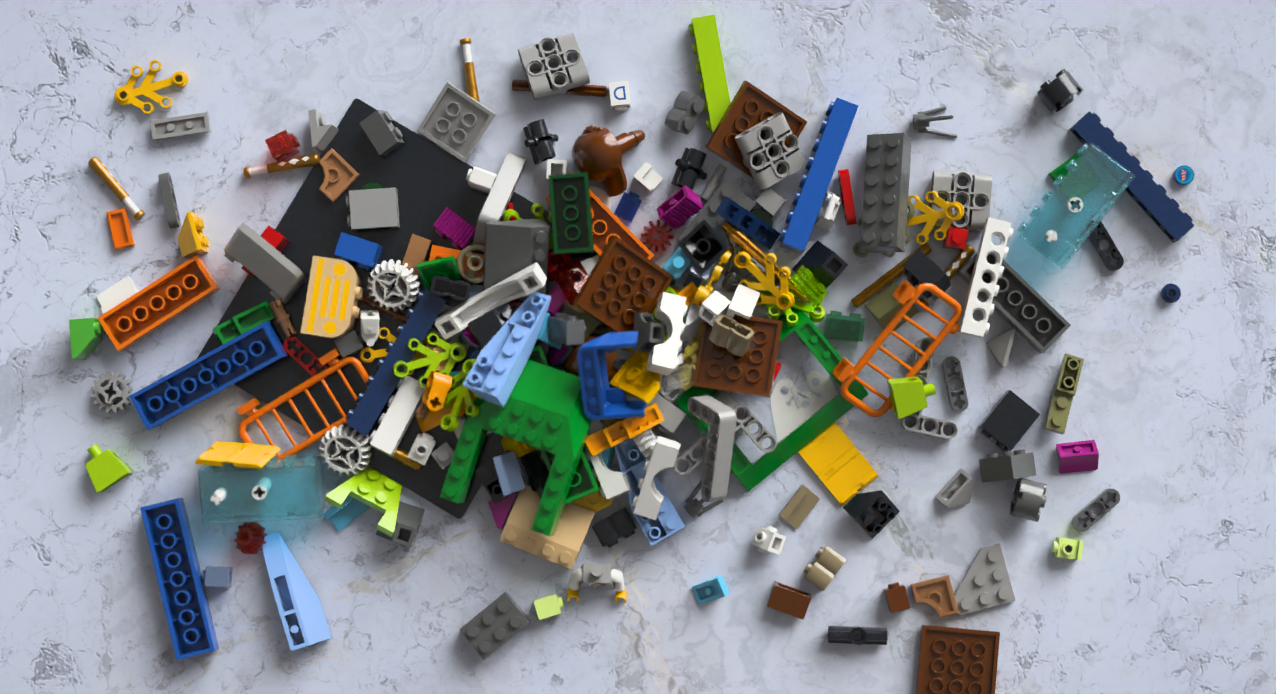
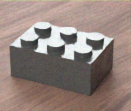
(495, 625)

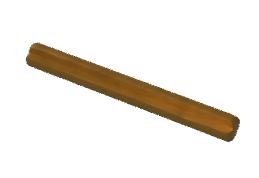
(884, 280)

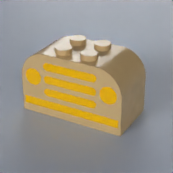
(331, 298)

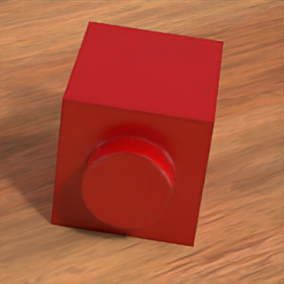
(955, 239)

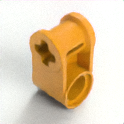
(436, 387)

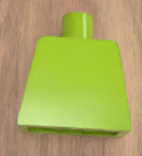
(909, 395)
(105, 468)

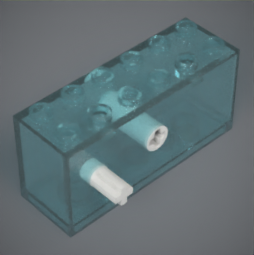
(1096, 184)
(278, 491)

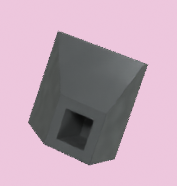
(406, 525)

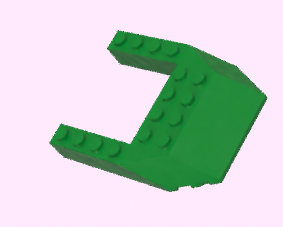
(540, 412)

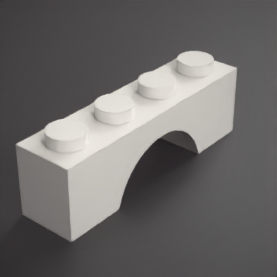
(670, 312)
(612, 483)
(649, 499)

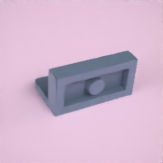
(508, 473)

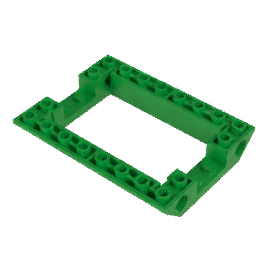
(754, 473)

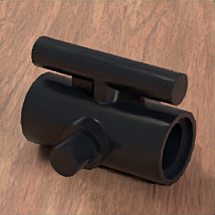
(540, 141)
(689, 168)

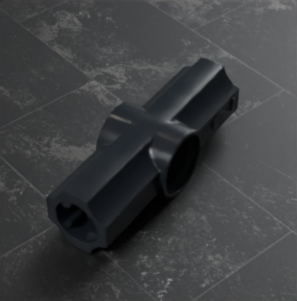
(536, 473)
(870, 635)

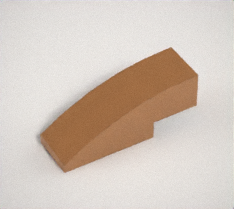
(416, 253)

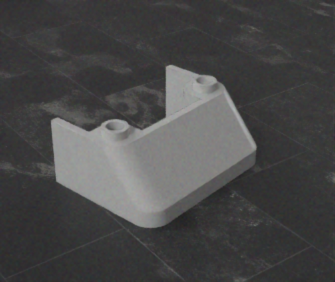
(265, 263)

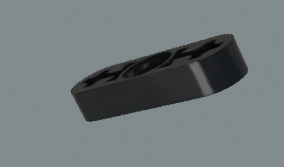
(1106, 260)

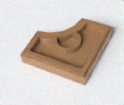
(337, 175)
(937, 594)

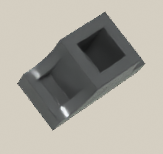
(649, 332)

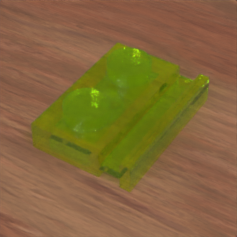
(809, 286)

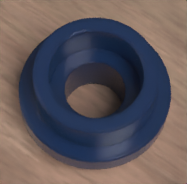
(1165, 296)

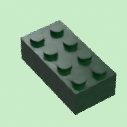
(571, 213)

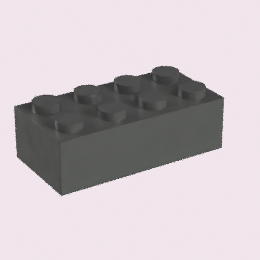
(708, 211)

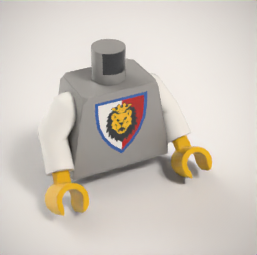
(597, 577)

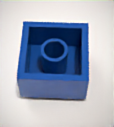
(359, 251)

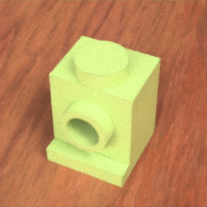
(1059, 548)

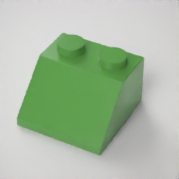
(85, 336)

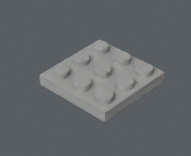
(456, 122)

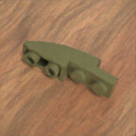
(1063, 393)

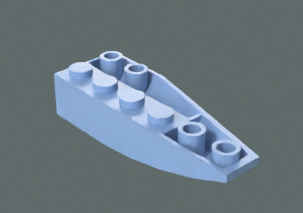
(508, 352)
(632, 464)
(295, 597)

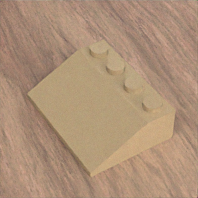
(559, 548)

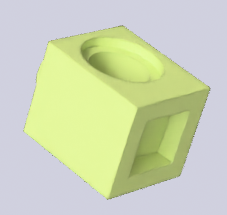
(548, 606)

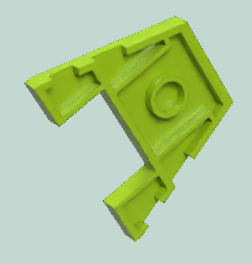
(373, 490)

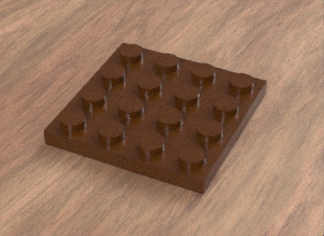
(745, 111)
(622, 285)
(746, 375)
(957, 661)

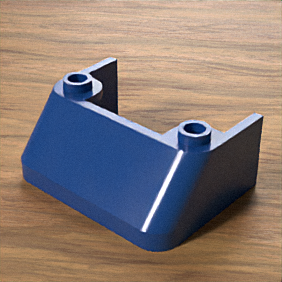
(597, 397)

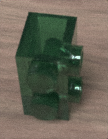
(844, 327)

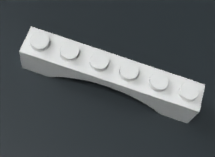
(511, 288)

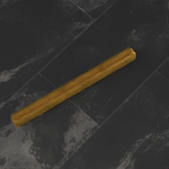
(758, 255)

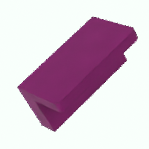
(1077, 456)

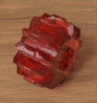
(655, 242)
(250, 537)

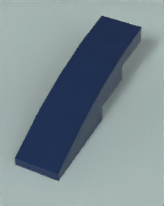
(747, 222)

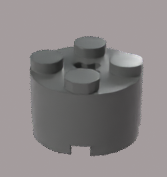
(1028, 499)

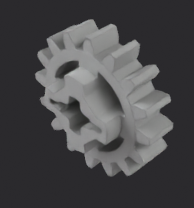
(114, 384)

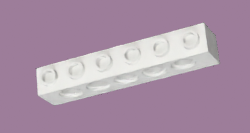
(1004, 232)

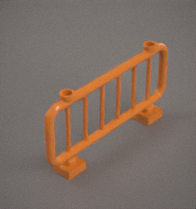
(906, 295)
(334, 365)

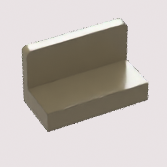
(799, 506)

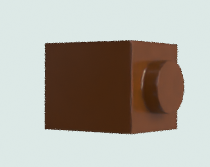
(896, 597)

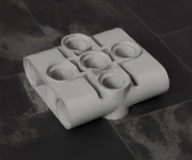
(568, 50)
(752, 145)
(980, 188)

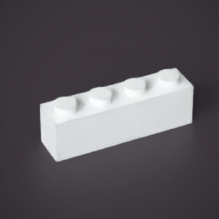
(398, 417)

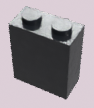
(1008, 421)

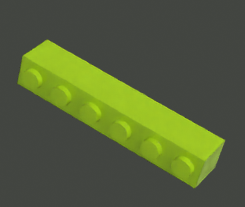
(711, 68)

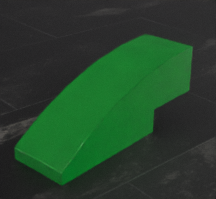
(243, 322)

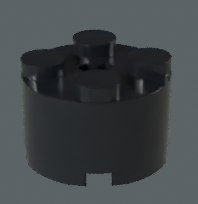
(1059, 92)

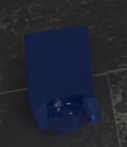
(628, 206)

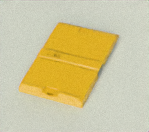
(239, 454)
(838, 464)

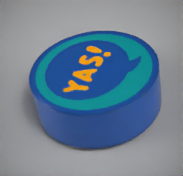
(1183, 175)

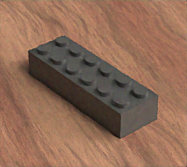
(885, 193)
(1021, 306)

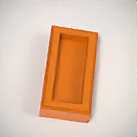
(120, 229)

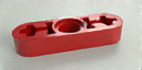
(847, 197)
(299, 345)

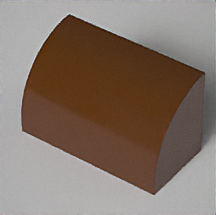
(789, 600)

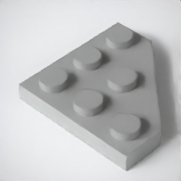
(985, 582)

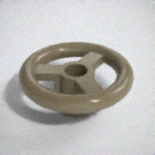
(467, 251)

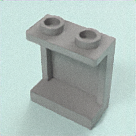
(373, 209)

